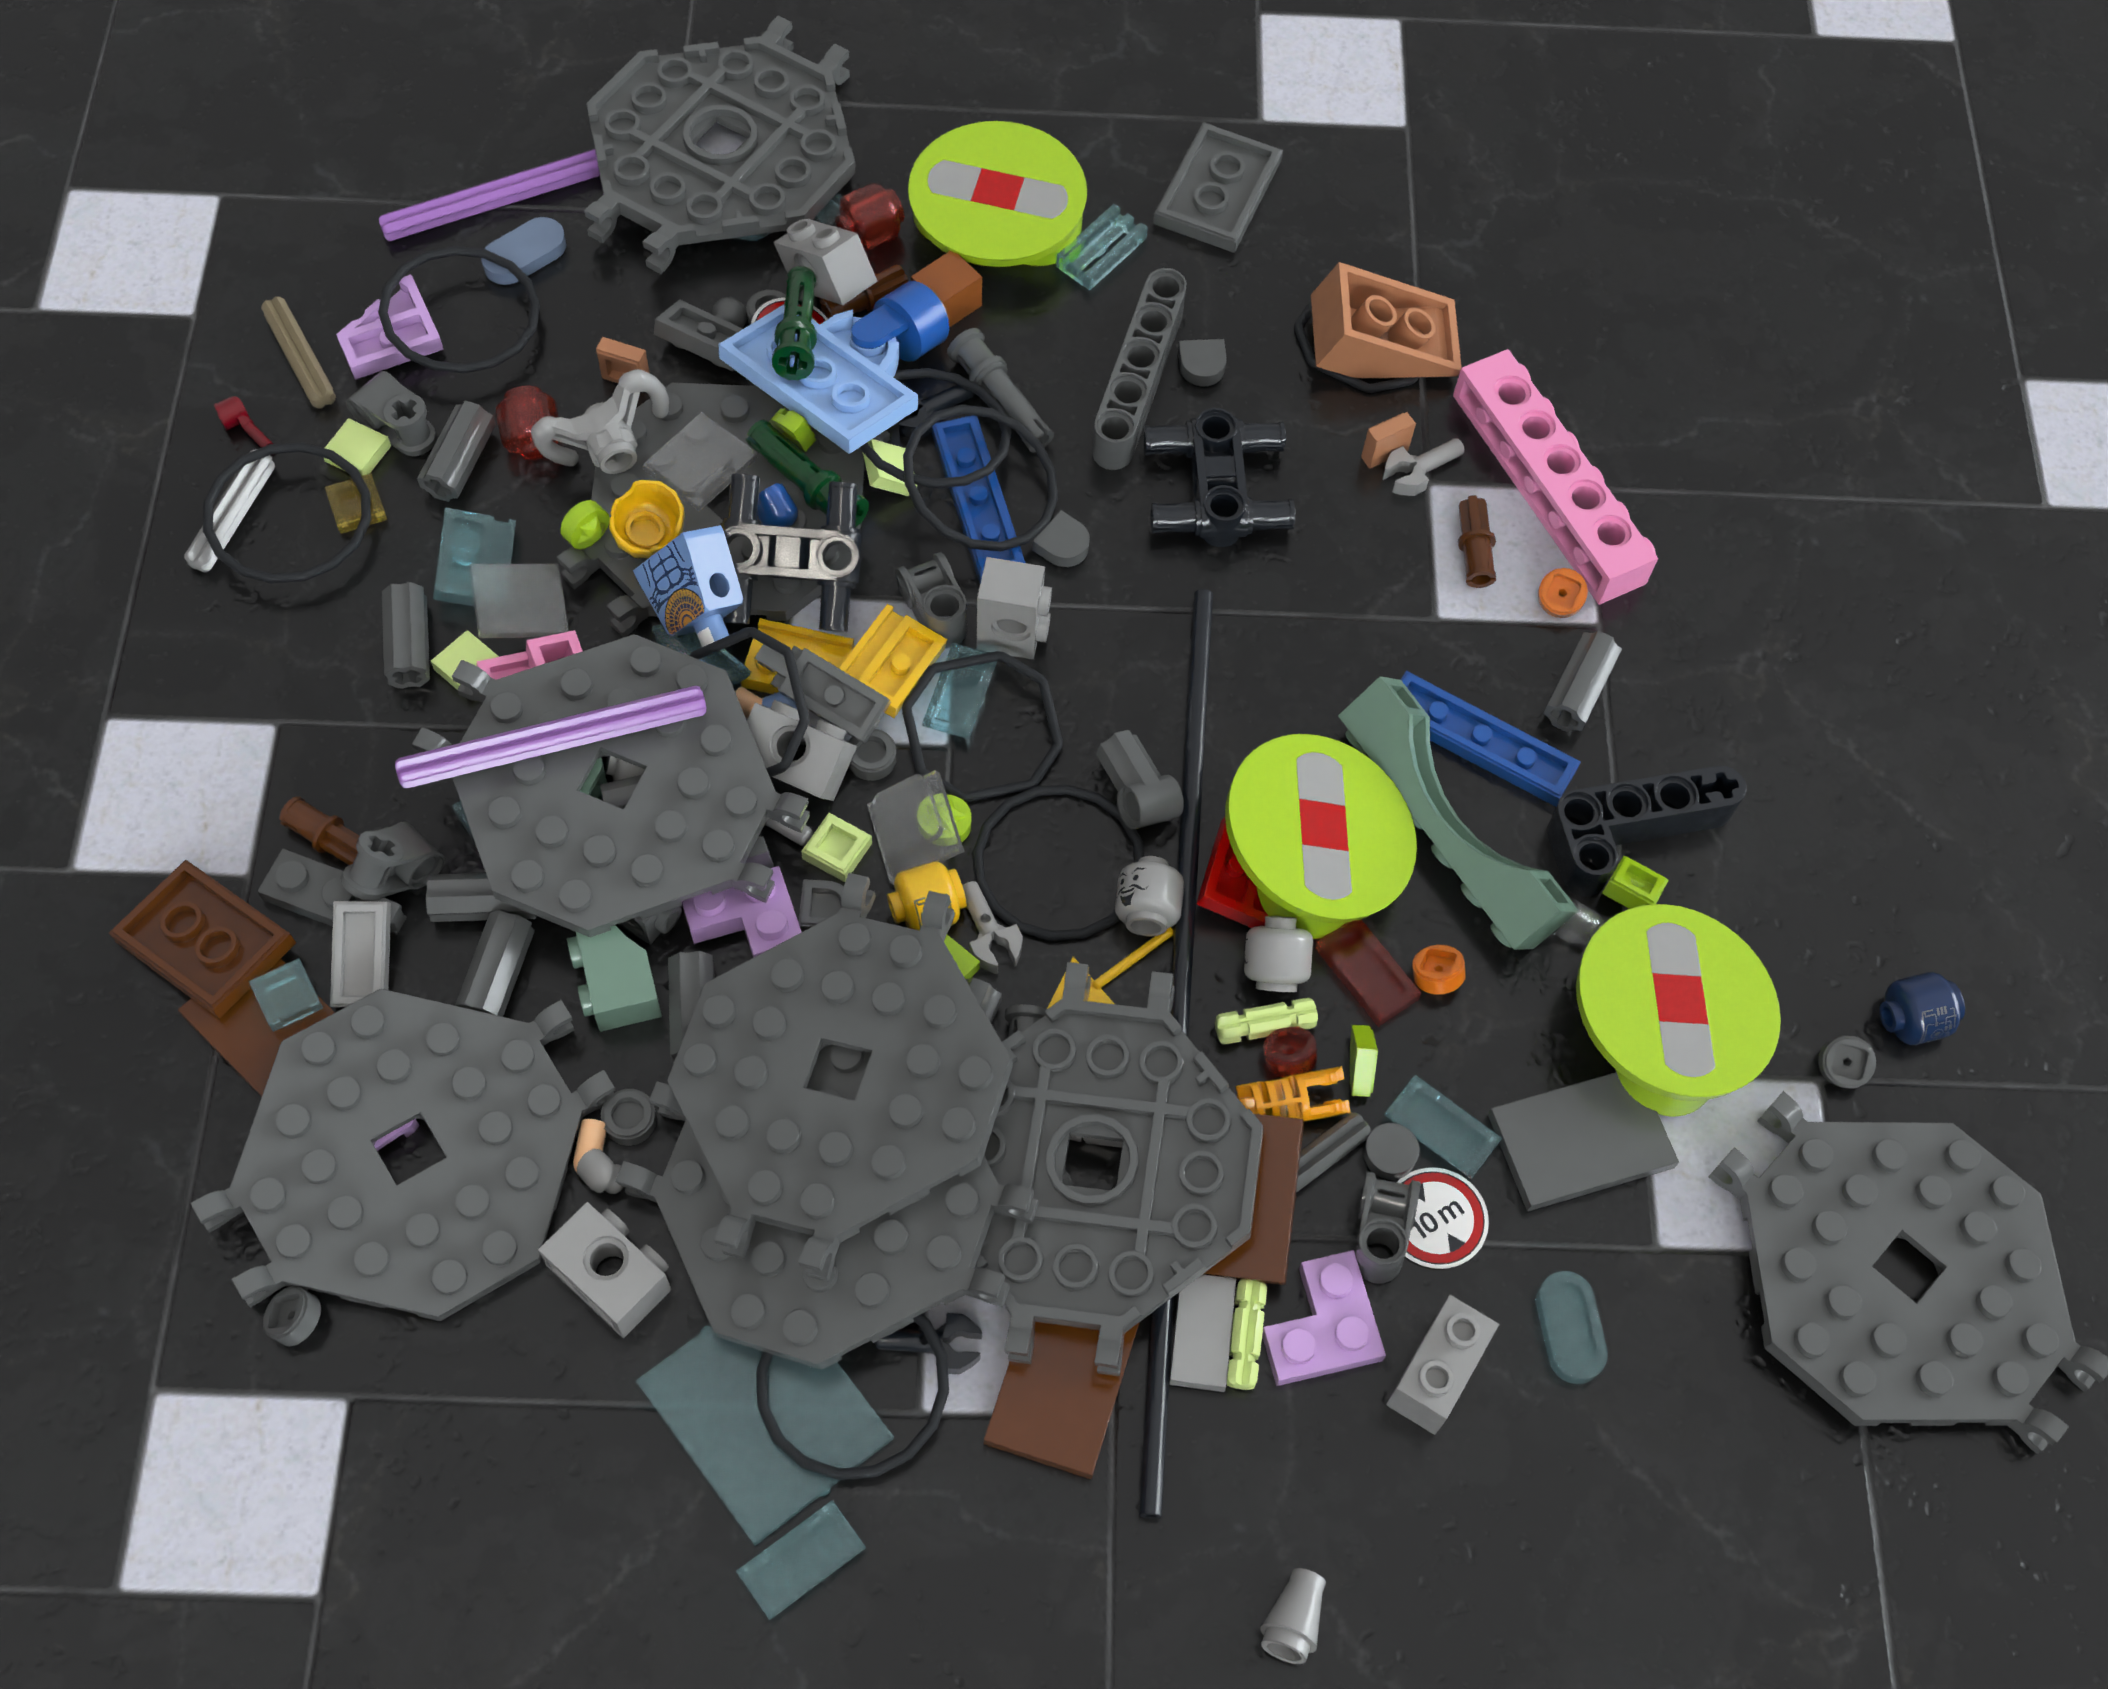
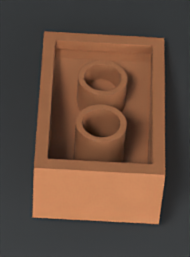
(1382, 327)

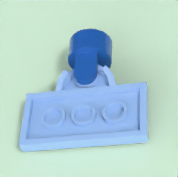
(853, 381)

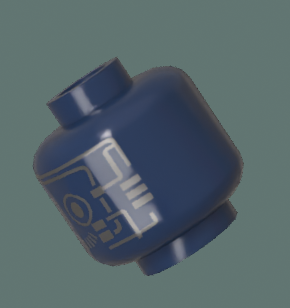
(1922, 1008)

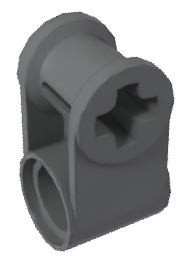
(394, 412)
(934, 593)
(391, 862)
(1386, 1218)

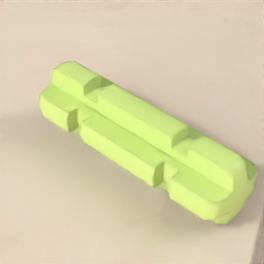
(1265, 1019)
(1246, 1334)

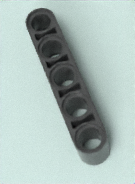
(1139, 369)

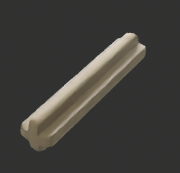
(298, 352)

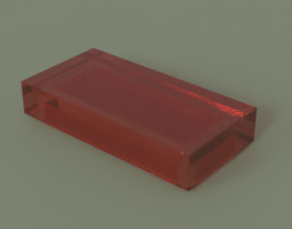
(1368, 971)

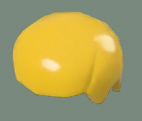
(646, 518)

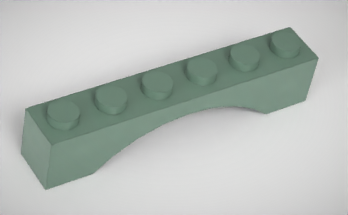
(1396, 735)
(615, 967)

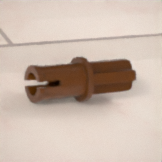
(886, 282)
(1477, 542)
(324, 832)

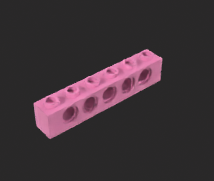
(1555, 476)

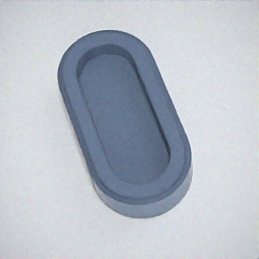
(528, 246)

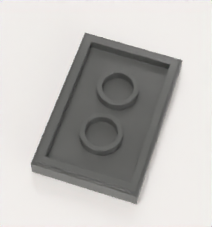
(1218, 187)
(1580, 1141)

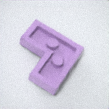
(735, 911)
(1337, 1334)

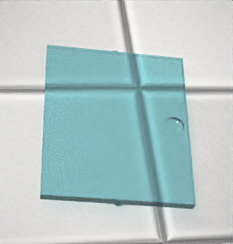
(711, 1407)

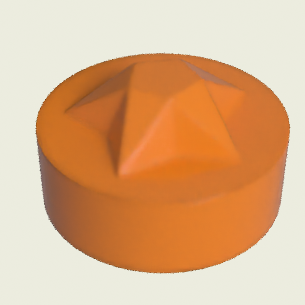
(1562, 592)
(1439, 969)

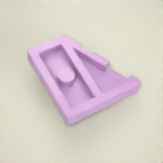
(365, 341)

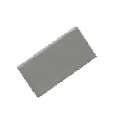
(359, 950)
(1203, 1334)

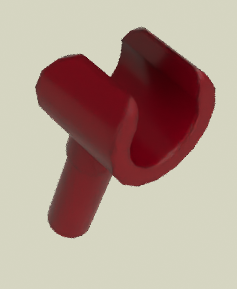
(233, 413)

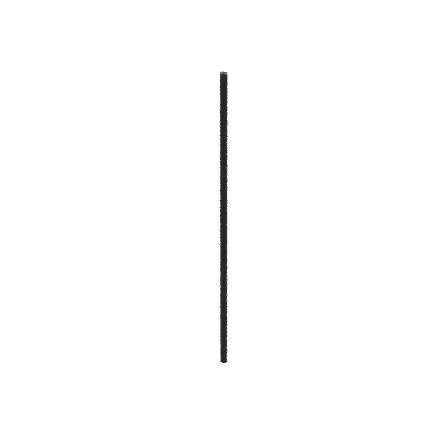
(1182, 962)

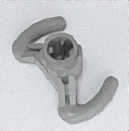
(603, 426)

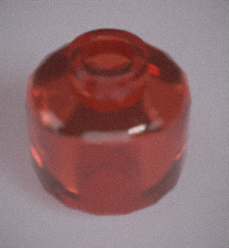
(872, 214)
(518, 414)

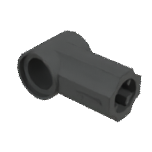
(1143, 793)

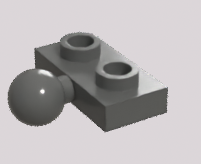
(699, 330)

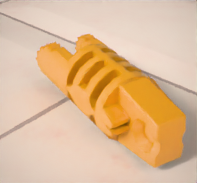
(1290, 1096)

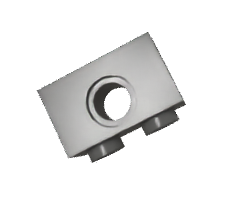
(832, 254)
(1012, 608)
(826, 753)
(617, 1298)
(1442, 1364)

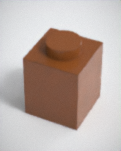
(954, 283)

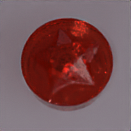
(1290, 1051)

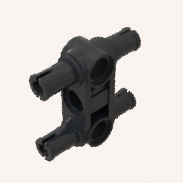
(1216, 451)
(796, 551)

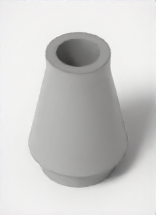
(1294, 1620)

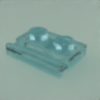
(465, 541)

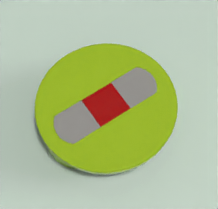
(998, 194)
(1319, 831)
(1677, 1006)

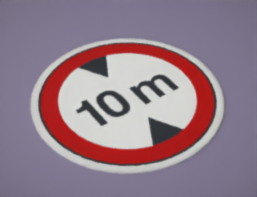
(1448, 1219)

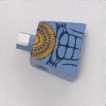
(692, 584)

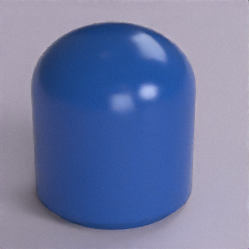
(776, 507)

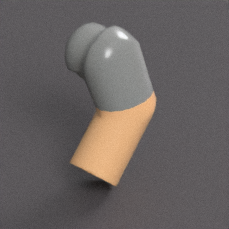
(591, 1162)

